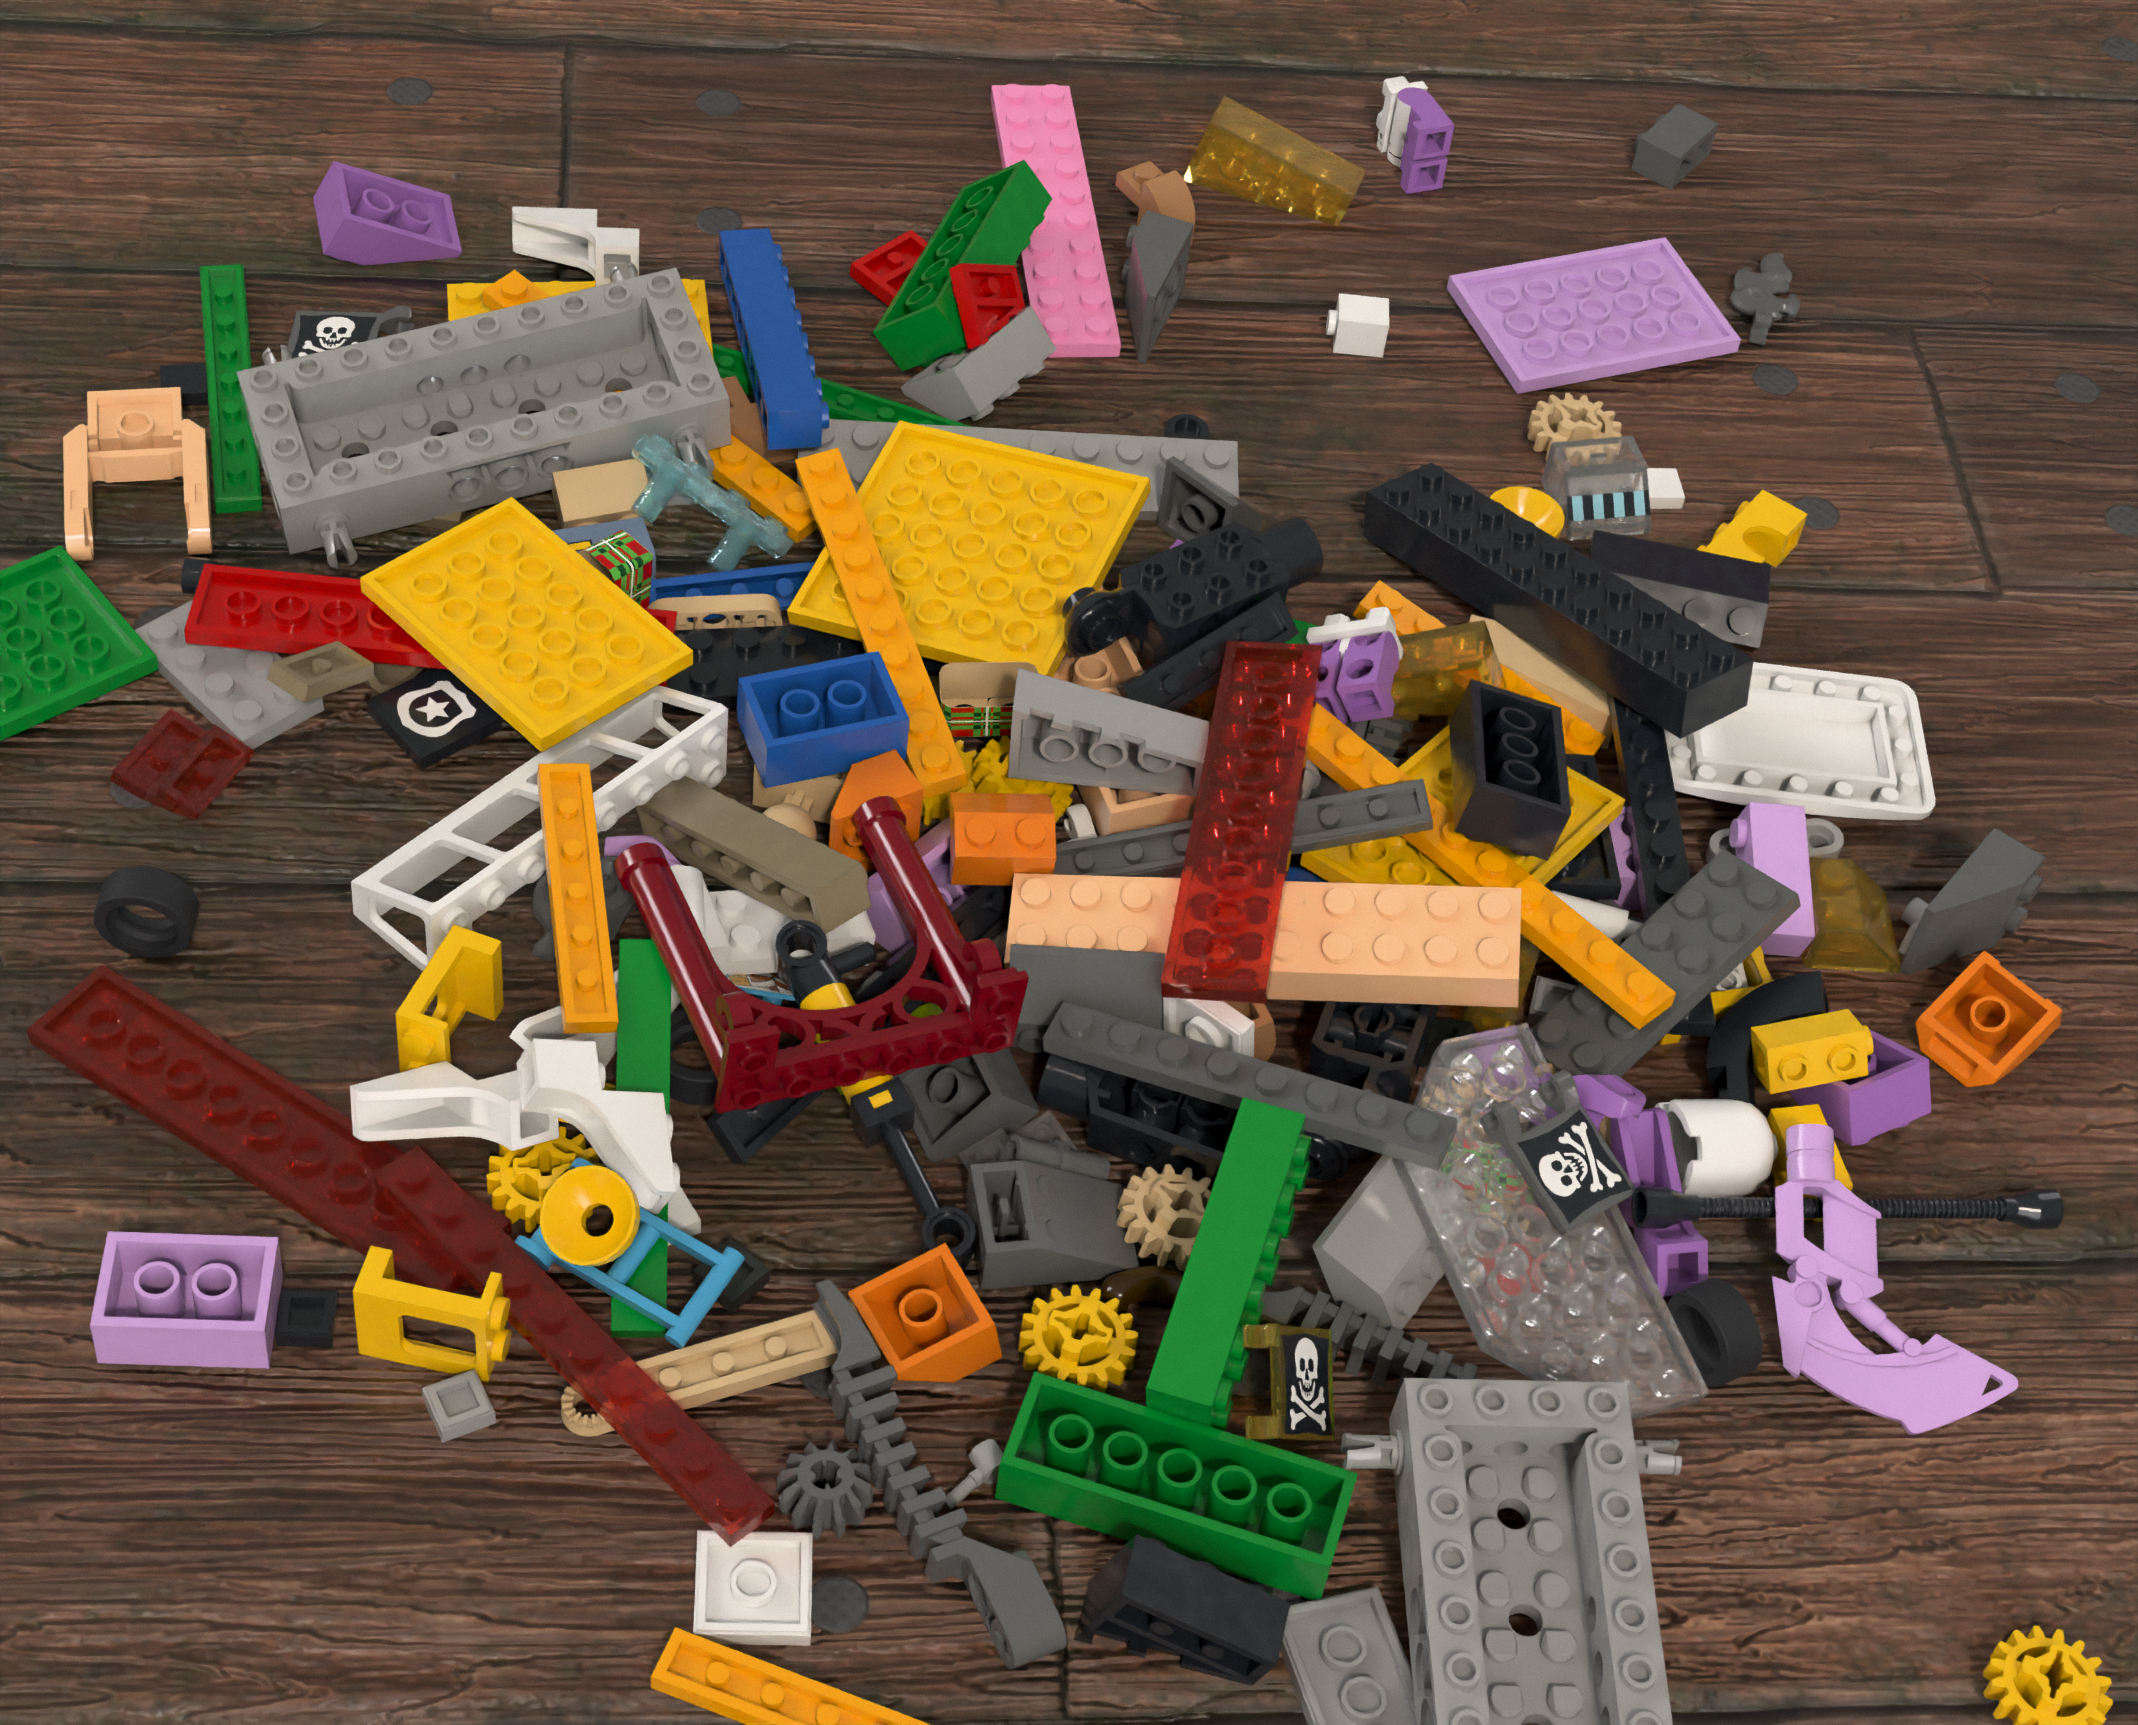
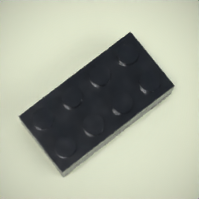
(1509, 770)

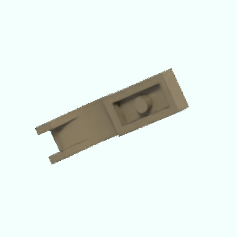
(334, 669)

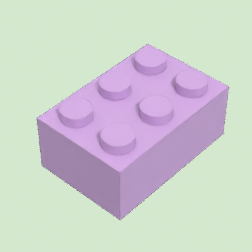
(187, 1300)

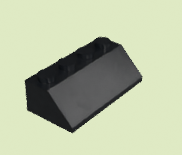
(1708, 588)

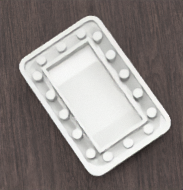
(1813, 743)

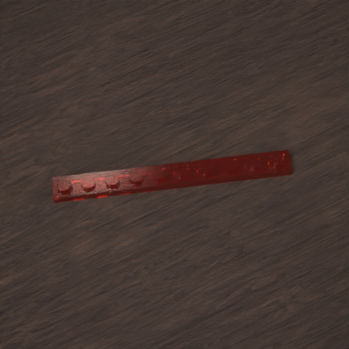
(577, 1348)

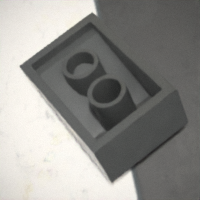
(1154, 276)
(1977, 903)

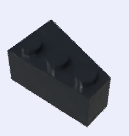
(1184, 1610)

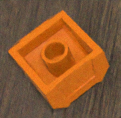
(1985, 1023)

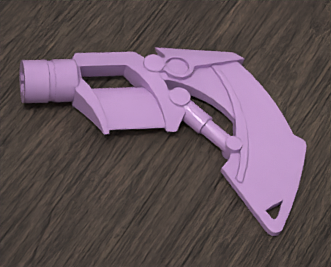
(1919, 1383)

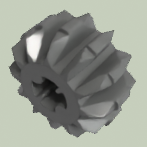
(824, 1489)

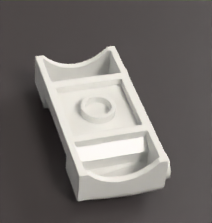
(744, 930)

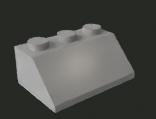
(975, 378)
(1379, 1251)

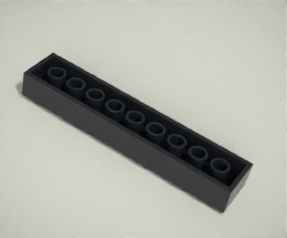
(1559, 600)

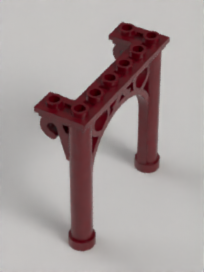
(743, 1032)

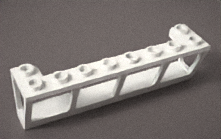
(693, 753)

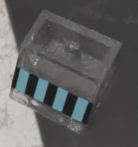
(1599, 486)

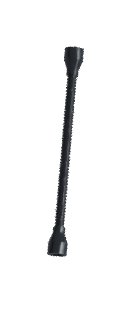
(2033, 1208)

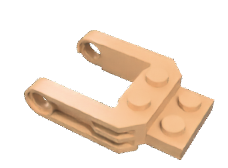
(129, 440)

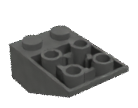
(1044, 1225)

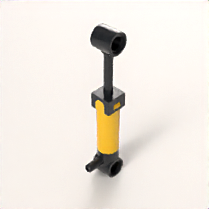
(877, 1105)

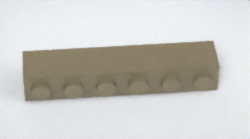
(756, 854)

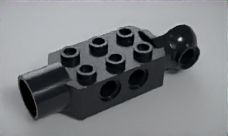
(1192, 588)
(1371, 1048)
(1156, 1123)

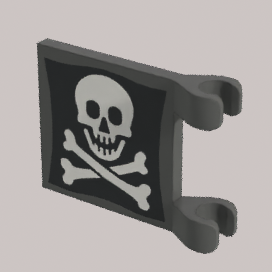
(329, 330)
(1563, 1157)

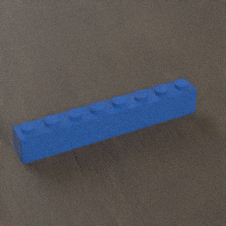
(772, 340)

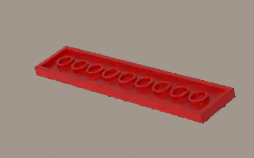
(305, 612)

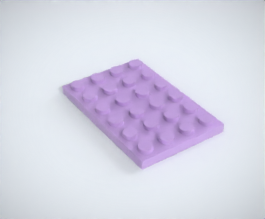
(1592, 315)

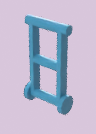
(613, 1282)

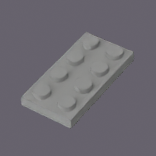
(225, 682)

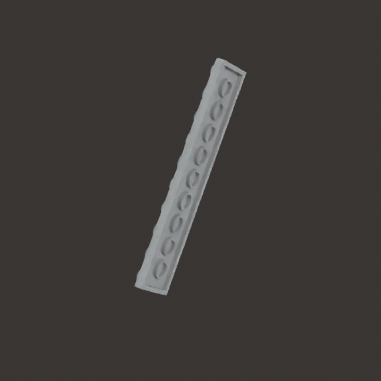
(1139, 455)

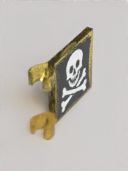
(1299, 1383)

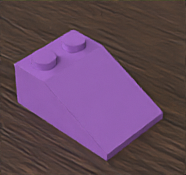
(382, 219)
(1873, 1104)

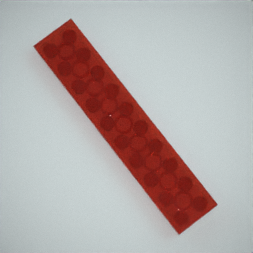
(1243, 824)
(240, 1117)

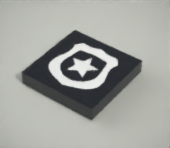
(433, 716)

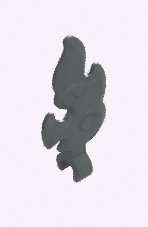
(1756, 293)

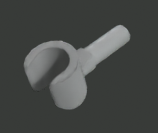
(1911, 916)
(986, 1460)

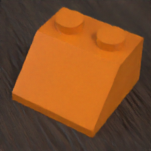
(1000, 837)
(928, 1319)

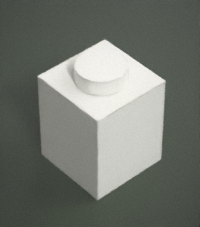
(1359, 325)

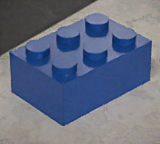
(820, 718)

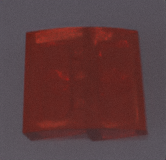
(182, 765)

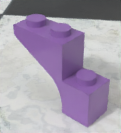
(1647, 1155)

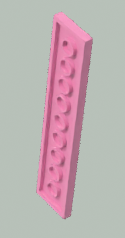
(1065, 259)

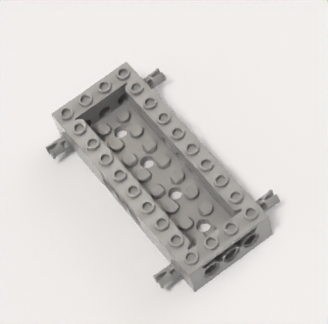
(477, 383)
(1575, 1568)

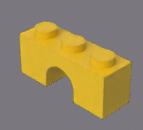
(1759, 531)

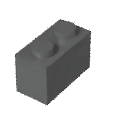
(1673, 146)

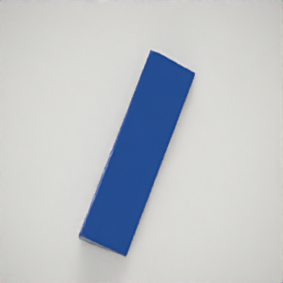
(778, 581)

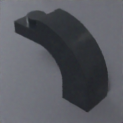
(1730, 1046)

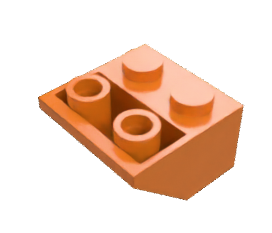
(868, 779)

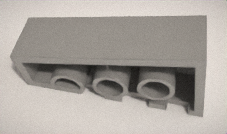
(1102, 739)

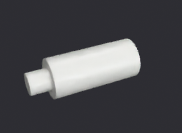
(1607, 919)

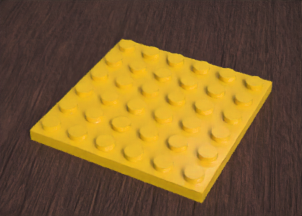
(981, 545)

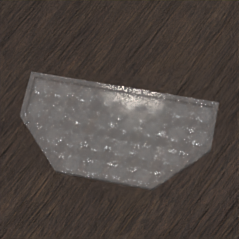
(1532, 1297)

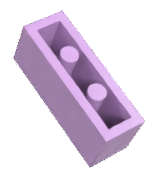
(1777, 844)

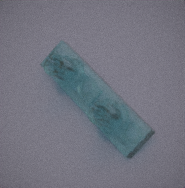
(731, 507)

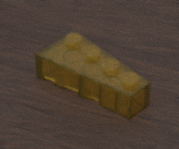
(1272, 166)

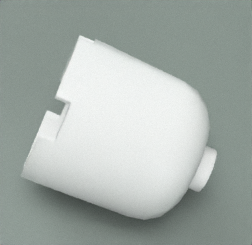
(1720, 1146)

